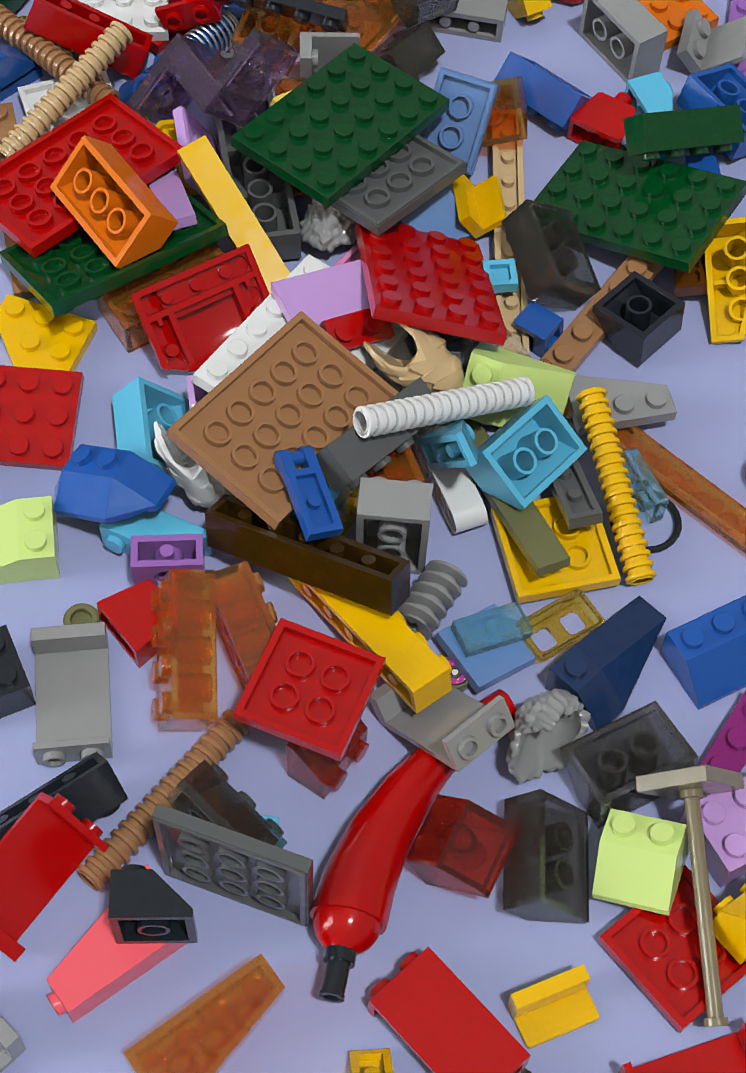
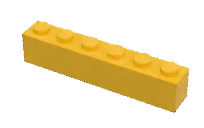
(410, 664)

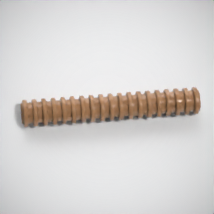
(46, 54)
(140, 823)

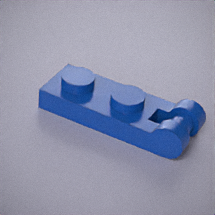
(309, 493)

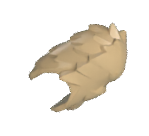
(432, 362)

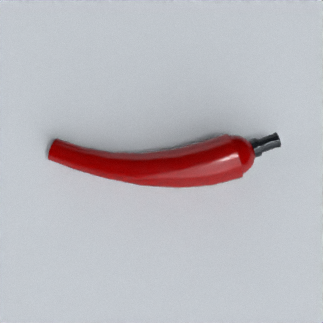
(366, 865)

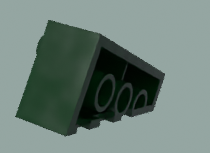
(683, 132)

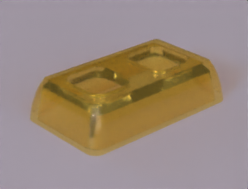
(549, 619)

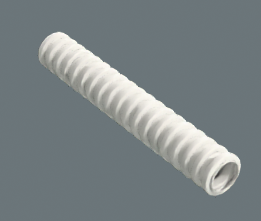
(443, 406)

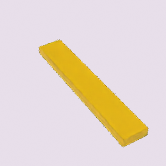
(231, 207)

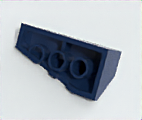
(609, 661)

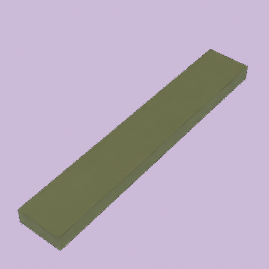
(527, 526)

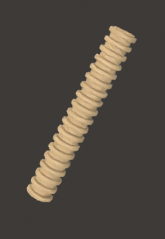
(67, 89)

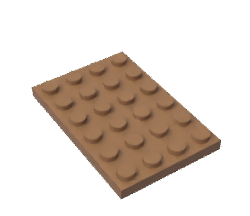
(281, 397)

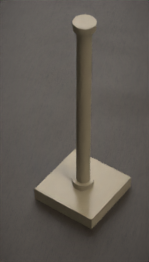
(691, 786)

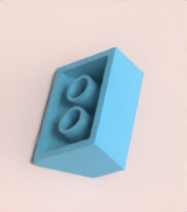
(135, 412)
(526, 454)

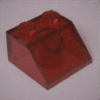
(321, 772)
(461, 846)

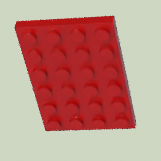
(29, 207)
(430, 283)

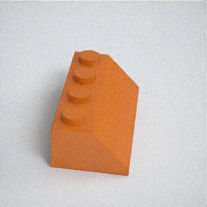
(112, 203)

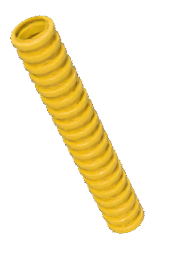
(616, 486)

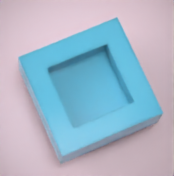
(502, 274)

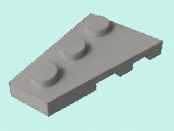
(630, 402)

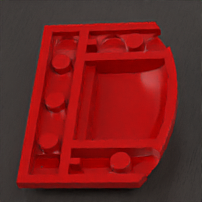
(200, 307)

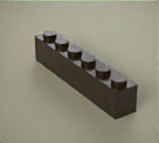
(330, 563)

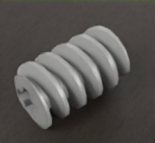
(431, 596)

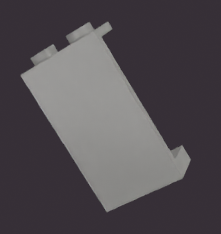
(72, 693)
(449, 729)

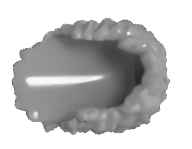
(327, 228)
(541, 729)

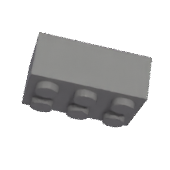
(624, 36)
(395, 518)

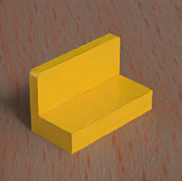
(479, 205)
(553, 1007)

